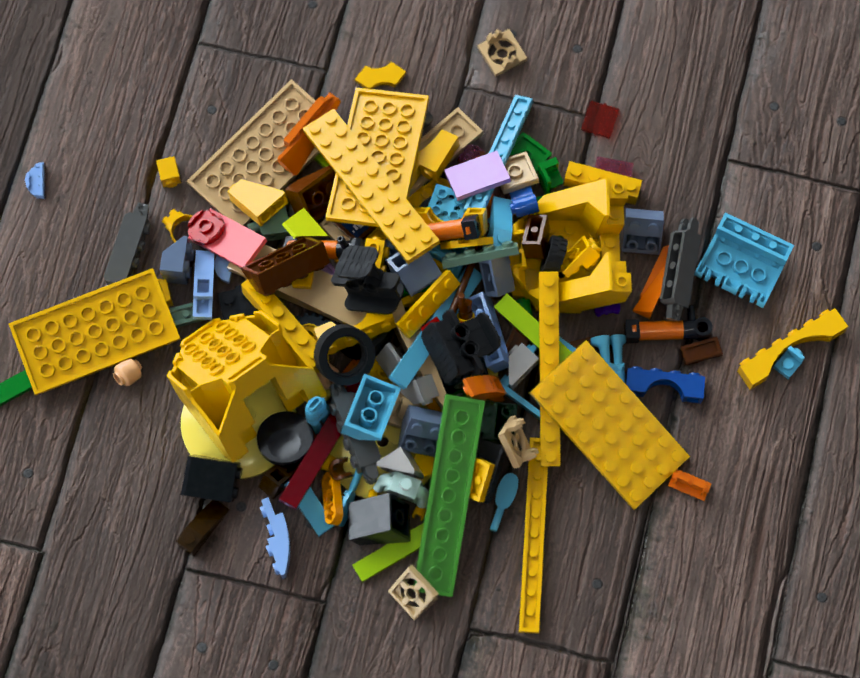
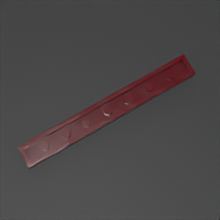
(313, 460)

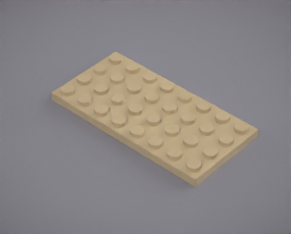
(254, 153)

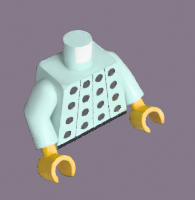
(403, 487)

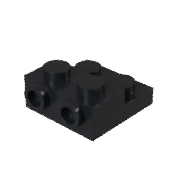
(234, 303)

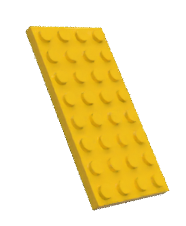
(391, 131)
(94, 331)
(609, 424)

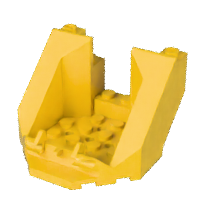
(585, 210)
(231, 361)

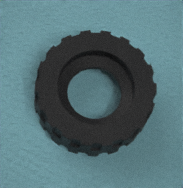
(554, 254)

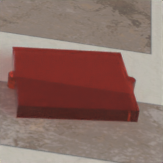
(600, 119)

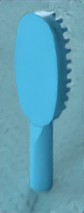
(349, 496)
(504, 497)

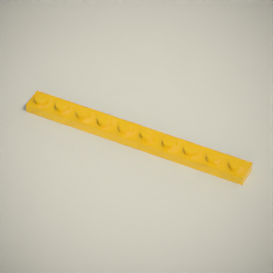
(548, 362)
(533, 544)

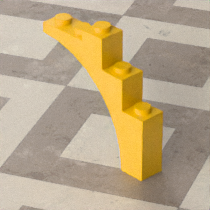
(435, 156)

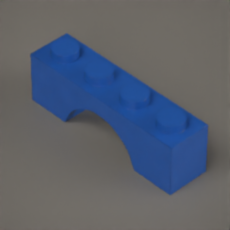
(688, 386)

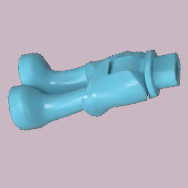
(616, 341)
(316, 411)

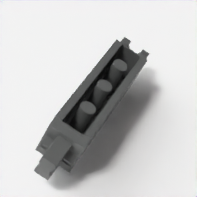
(128, 244)
(680, 268)
(363, 452)

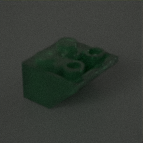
(494, 418)

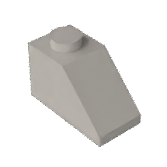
(521, 363)
(421, 390)

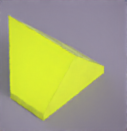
(303, 225)

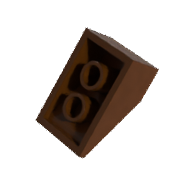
(312, 192)

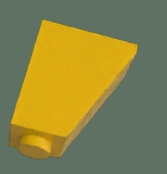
(257, 200)

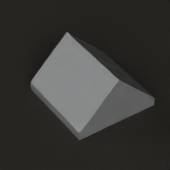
(389, 358)
(400, 461)

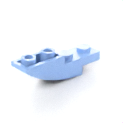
(203, 285)
(280, 543)

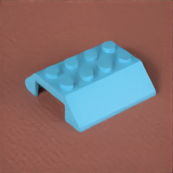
(744, 259)

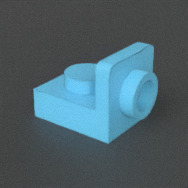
(789, 362)

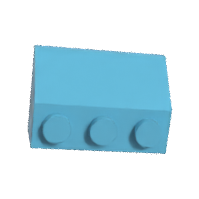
(370, 409)

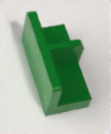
(549, 175)

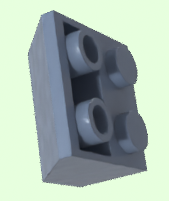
(642, 231)
(176, 261)
(415, 275)
(497, 276)
(420, 430)

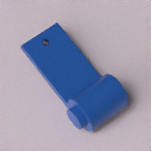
(523, 202)

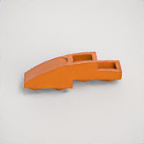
(484, 388)

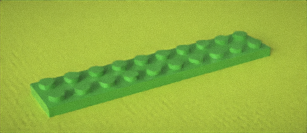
(449, 492)

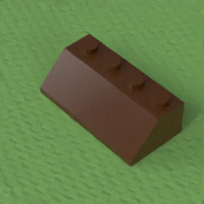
(286, 265)

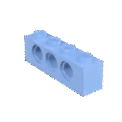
(500, 358)

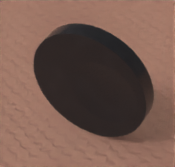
(284, 438)

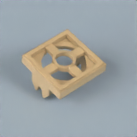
(507, 64)
(516, 456)
(396, 592)

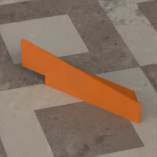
(297, 142)
(651, 292)

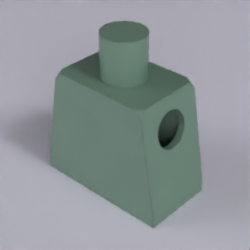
(273, 227)

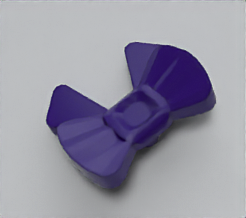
(614, 308)

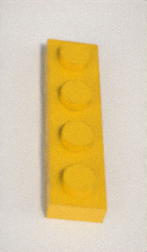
(428, 303)

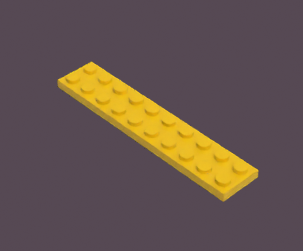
(371, 186)

